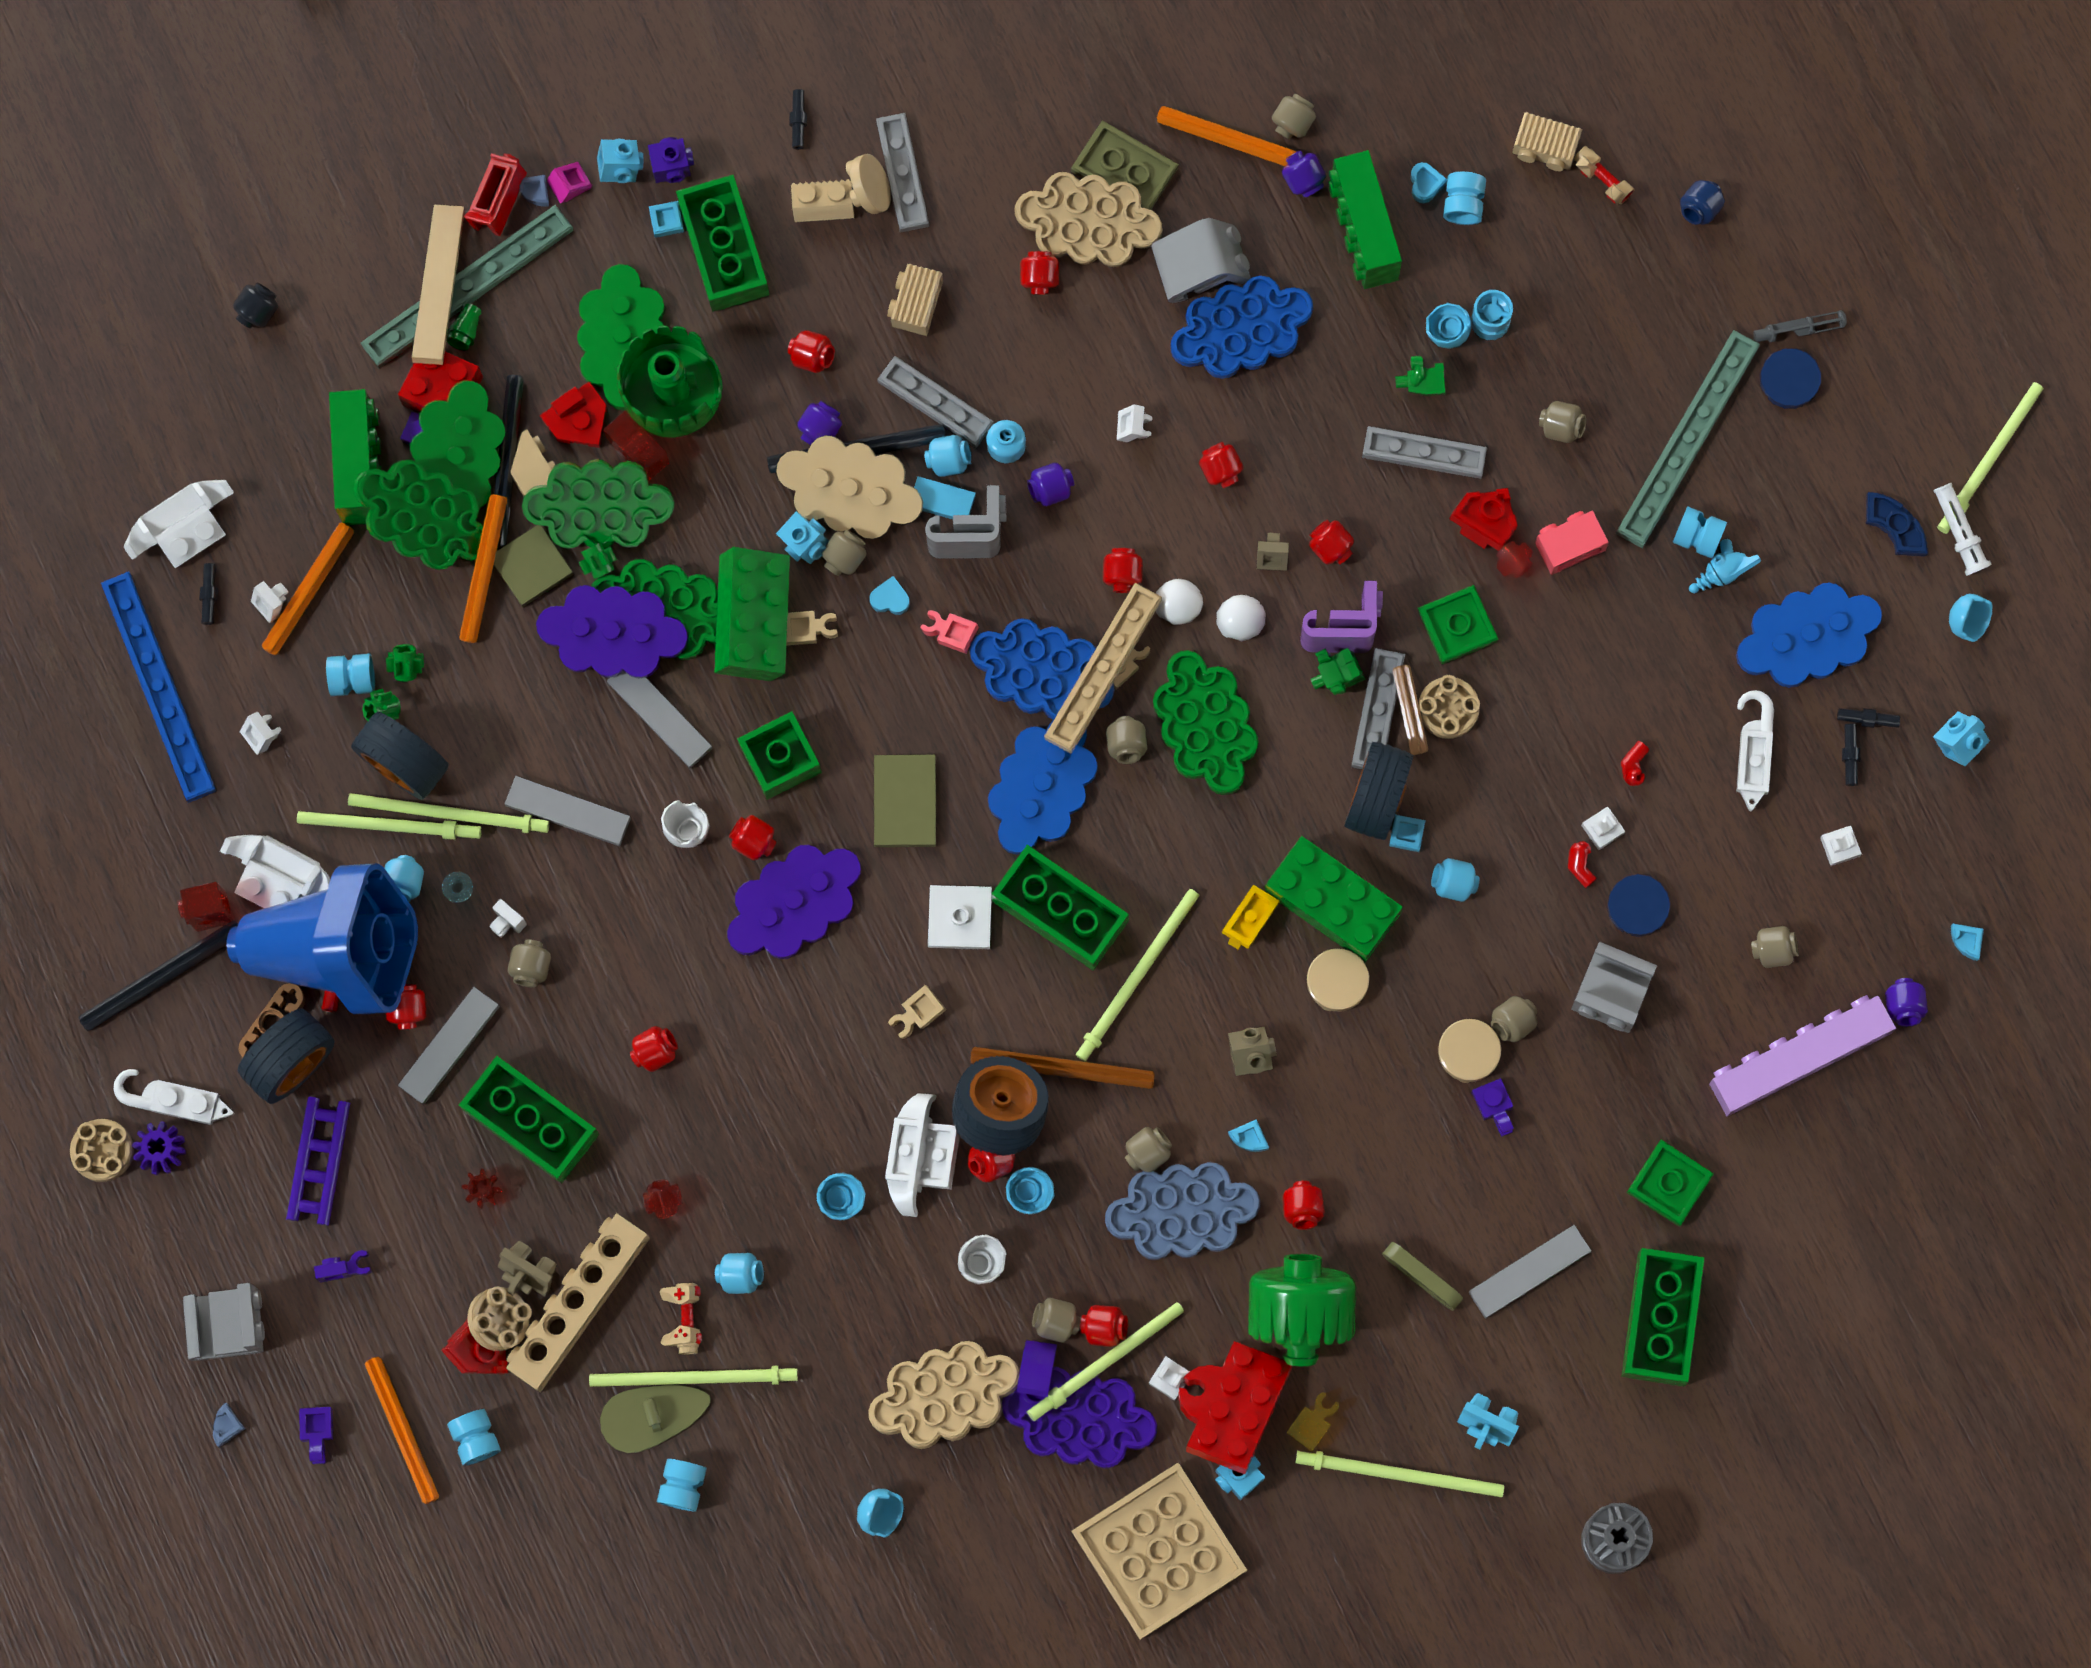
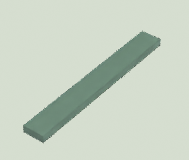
(474, 281)
(1687, 439)

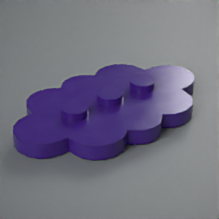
(612, 631)
(794, 901)
(1092, 1424)

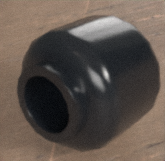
(255, 305)

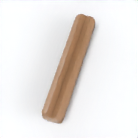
(1410, 709)

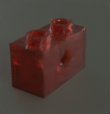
(636, 444)
(205, 906)

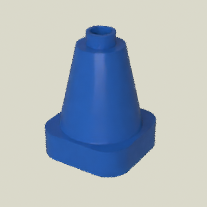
(337, 940)

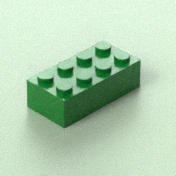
(1365, 220)
(722, 243)
(353, 448)
(752, 614)
(1333, 899)
(1060, 907)
(529, 1119)
(1663, 1317)

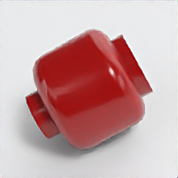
(1039, 272)
(811, 351)
(1221, 464)
(1331, 542)
(1122, 569)
(752, 837)
(410, 1009)
(653, 1048)
(989, 1166)
(1303, 1205)
(1104, 1325)

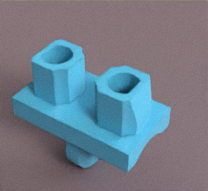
(1487, 1426)

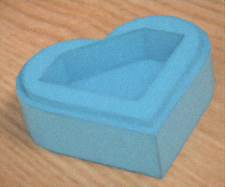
(1426, 182)
(890, 597)

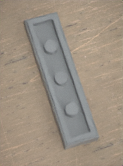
(902, 172)
(935, 401)
(1424, 452)
(1378, 704)
(661, 717)
(567, 811)
(448, 1045)
(1529, 1271)

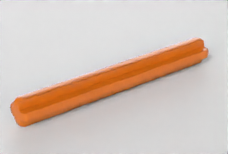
(1224, 135)
(483, 568)
(308, 588)
(402, 1430)

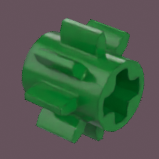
(597, 560)
(405, 662)
(381, 702)

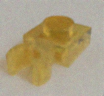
(1310, 1425)

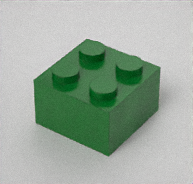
(779, 755)

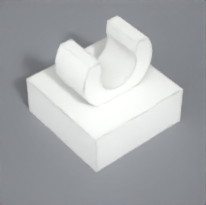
(1131, 423)
(268, 600)
(258, 732)
(1603, 828)
(1840, 845)
(506, 918)
(1169, 1378)

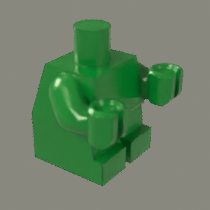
(1423, 380)
(1337, 671)

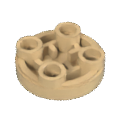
(869, 184)
(1449, 707)
(1337, 980)
(1469, 1050)
(101, 1150)
(498, 1319)

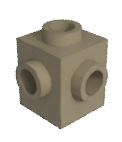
(1251, 1051)

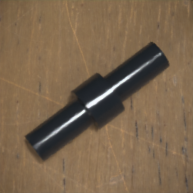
(798, 119)
(208, 594)
(1868, 717)
(1851, 755)

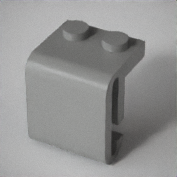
(1200, 258)
(973, 534)
(1613, 987)
(224, 1323)

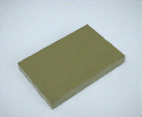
(1125, 159)
(904, 800)

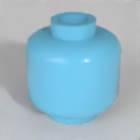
(997, 443)
(948, 455)
(406, 875)
(1455, 879)
(739, 1273)

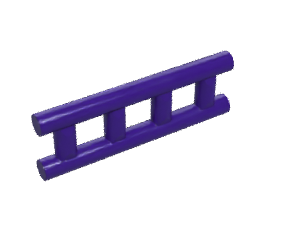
(309, 1144)

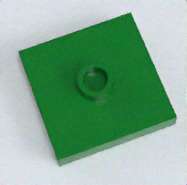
(1457, 624)
(1670, 1183)

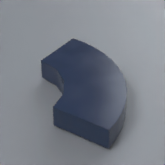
(1897, 523)

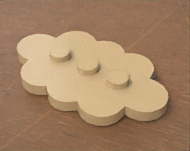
(1088, 219)
(849, 487)
(944, 1395)

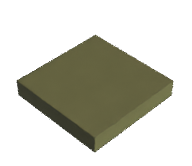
(531, 565)

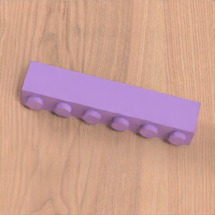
(1801, 1056)

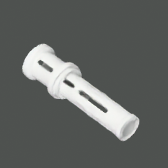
(1945, 495)

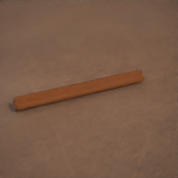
(1074, 1068)

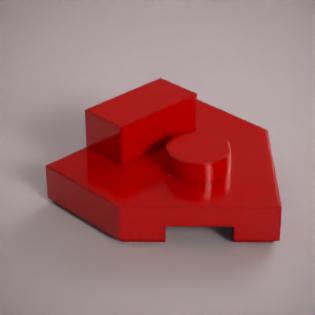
(577, 416)
(1486, 518)
(471, 1356)

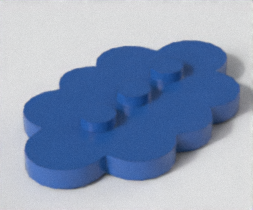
(1241, 327)
(1808, 635)
(1032, 665)
(1039, 790)

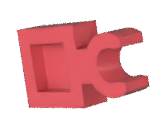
(953, 633)

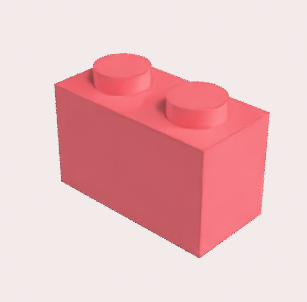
(1571, 541)

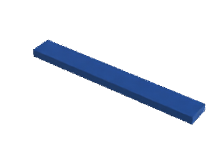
(158, 687)

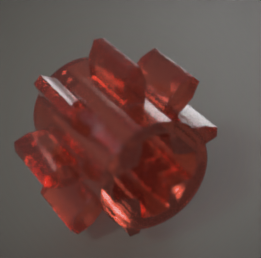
(1514, 559)
(491, 1189)
(662, 1198)

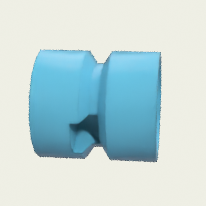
(1464, 198)
(1491, 314)
(1699, 532)
(350, 674)
(473, 1435)
(681, 1485)

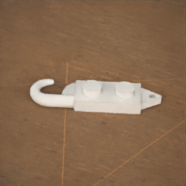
(1755, 751)
(173, 1100)

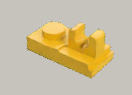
(1250, 918)

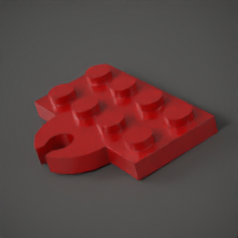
(1233, 1405)

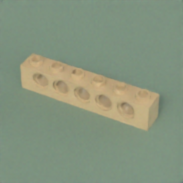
(576, 1320)

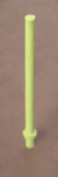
(525, 823)
(1093, 1039)
(694, 1377)
(1323, 1461)

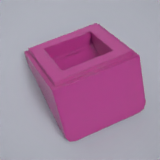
(568, 182)

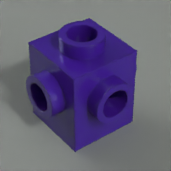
(670, 160)

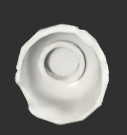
(1179, 602)
(1241, 617)
(685, 824)
(981, 1259)

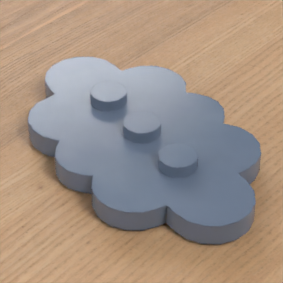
(1182, 1211)

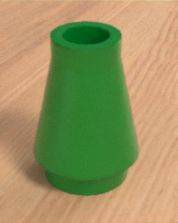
(463, 330)

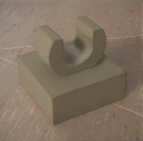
(1273, 553)

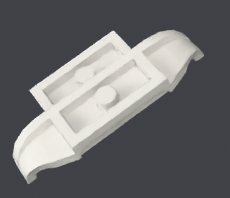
(180, 523)
(274, 870)
(919, 1154)

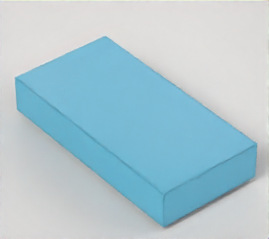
(944, 499)

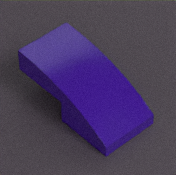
(1036, 1368)

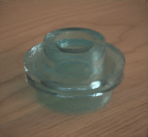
(453, 878)

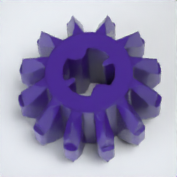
(160, 1136)

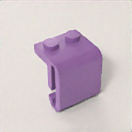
(1345, 627)

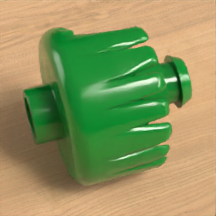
(669, 382)
(1299, 1305)

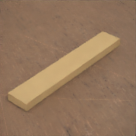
(438, 284)
(1103, 668)

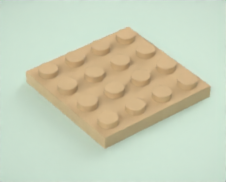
(1159, 1551)

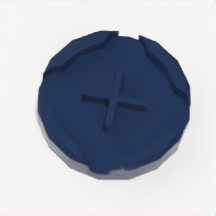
(1790, 378)
(1638, 905)

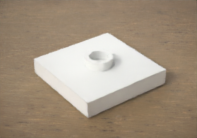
(959, 917)

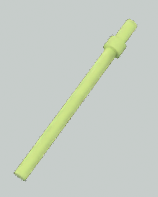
(1994, 451)
(447, 829)
(1058, 1396)

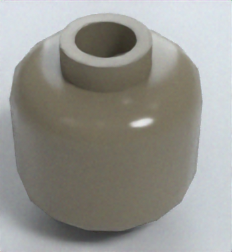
(1293, 116)
(1562, 422)
(844, 553)
(1126, 740)
(1775, 946)
(529, 963)
(1514, 1019)
(1148, 1149)
(1056, 1320)

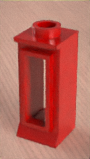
(504, 197)

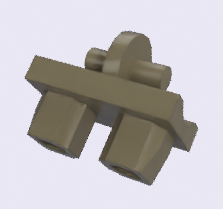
(523, 1274)

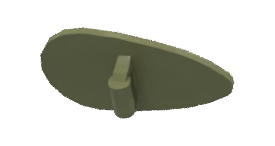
(650, 1415)

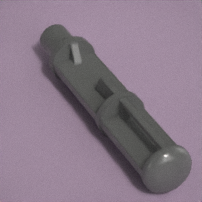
(1800, 326)

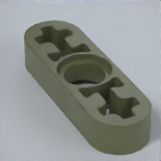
(1422, 1276)

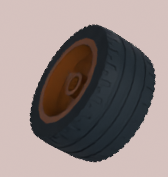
(400, 755)
(1379, 790)
(285, 1056)
(1000, 1105)

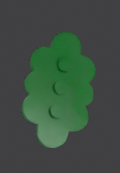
(611, 321)
(460, 439)
(598, 504)
(420, 513)
(685, 598)
(1205, 722)

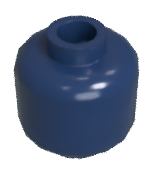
(1702, 202)

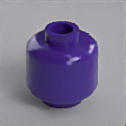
(1303, 173)
(819, 421)
(1050, 484)
(1906, 1002)

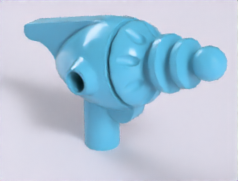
(1724, 567)

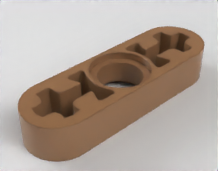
(277, 999)

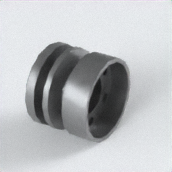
(1598, 1540)

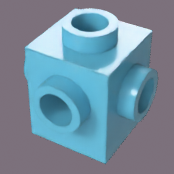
(619, 160)
(803, 538)
(1962, 738)
(1242, 1484)

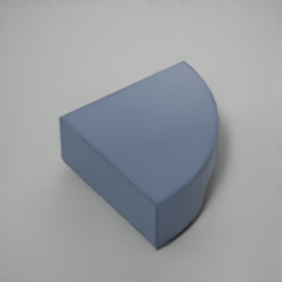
(535, 189)
(226, 1425)

